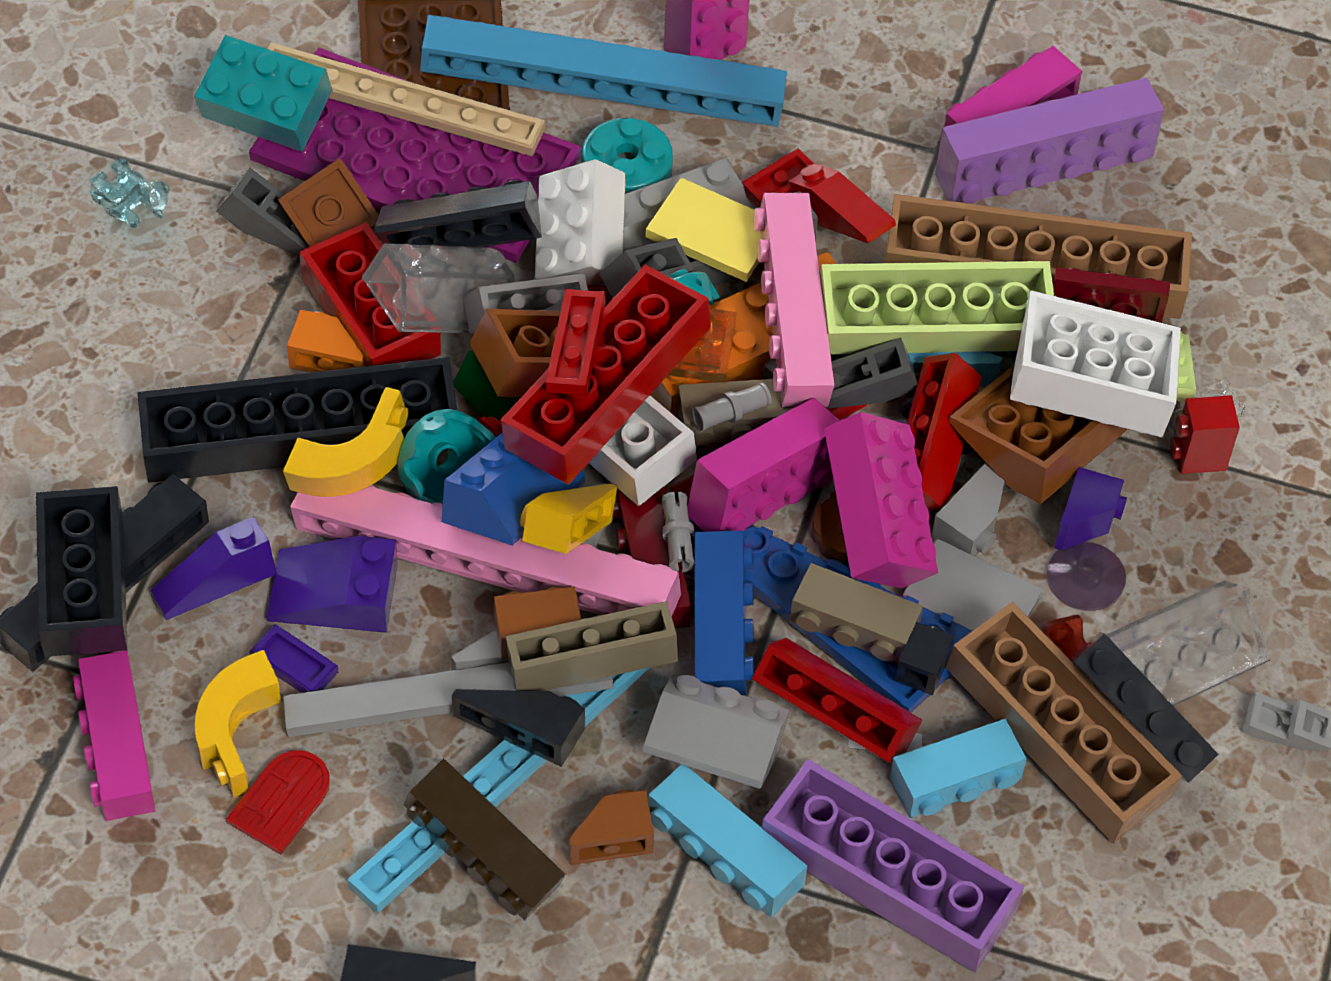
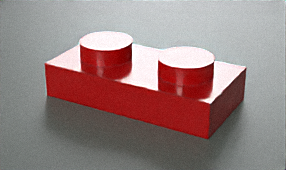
(775, 177)

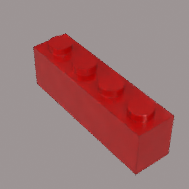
(942, 389)
(837, 699)

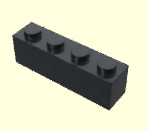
(1144, 706)

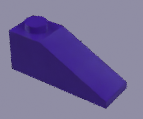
(217, 568)

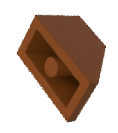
(614, 829)

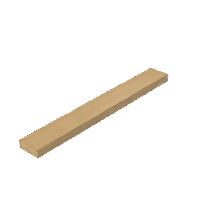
(426, 105)

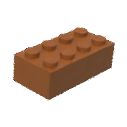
(515, 347)

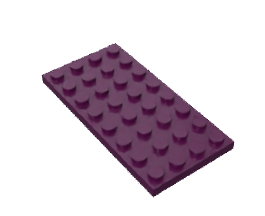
(410, 160)

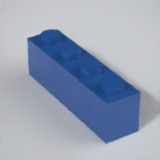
(722, 610)

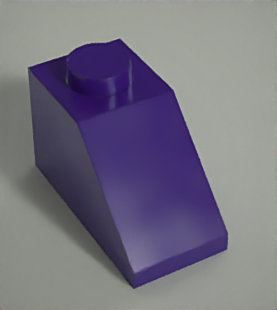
(1090, 508)

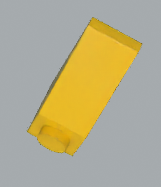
(568, 516)

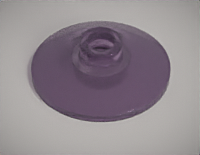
(1084, 588)

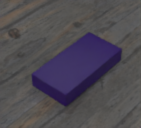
(296, 661)

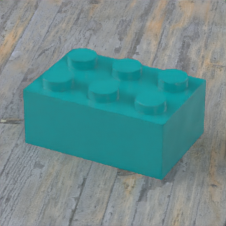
(263, 93)

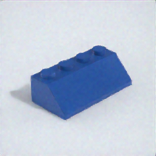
(493, 490)

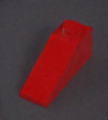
(841, 204)

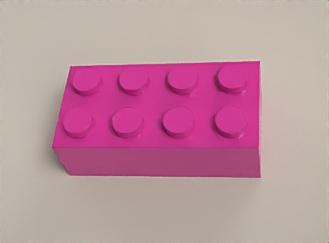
(706, 27)
(762, 470)
(881, 500)

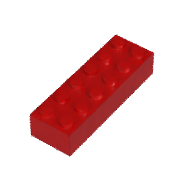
(638, 345)

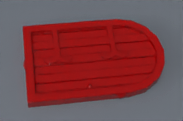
(282, 799)

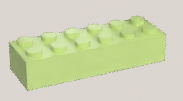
(930, 304)

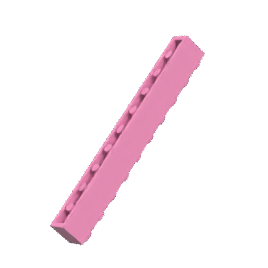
(601, 579)

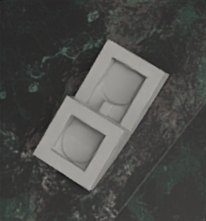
(1293, 726)

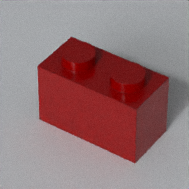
(1205, 434)

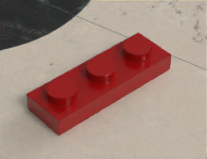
(575, 342)

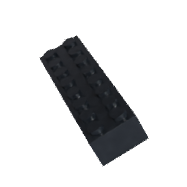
(259, 420)

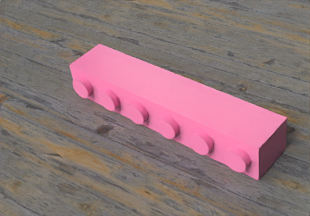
(795, 299)

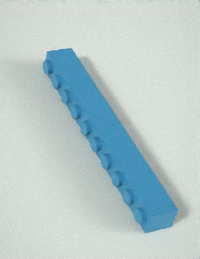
(603, 70)

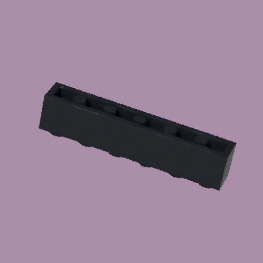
(150, 535)

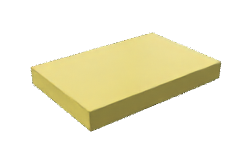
(708, 228)

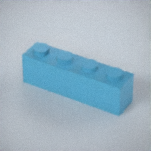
(726, 841)

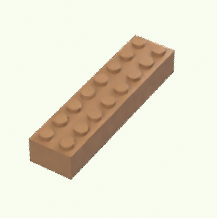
(966, 232)

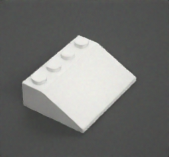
(1097, 364)

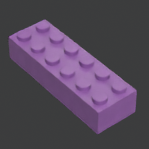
(1049, 141)
(893, 865)

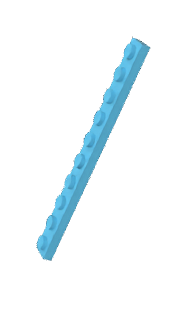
(494, 777)

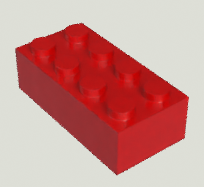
(335, 279)

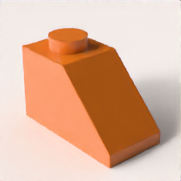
(321, 344)

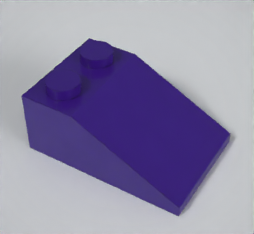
(336, 584)

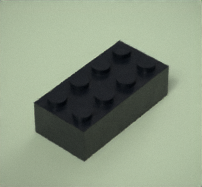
(81, 571)

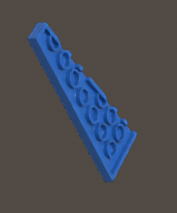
(776, 578)

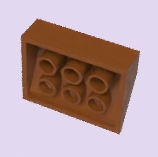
(1029, 444)

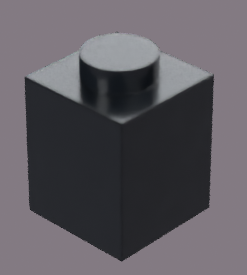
(924, 658)

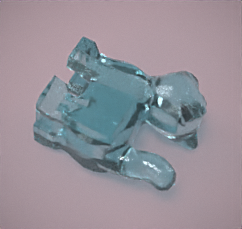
(127, 192)

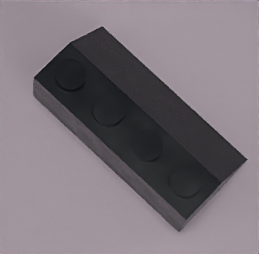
(465, 219)

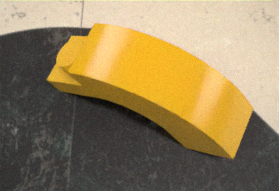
(353, 465)
(228, 700)

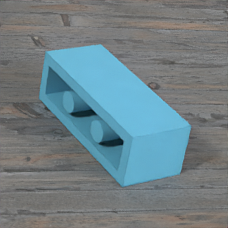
(958, 768)

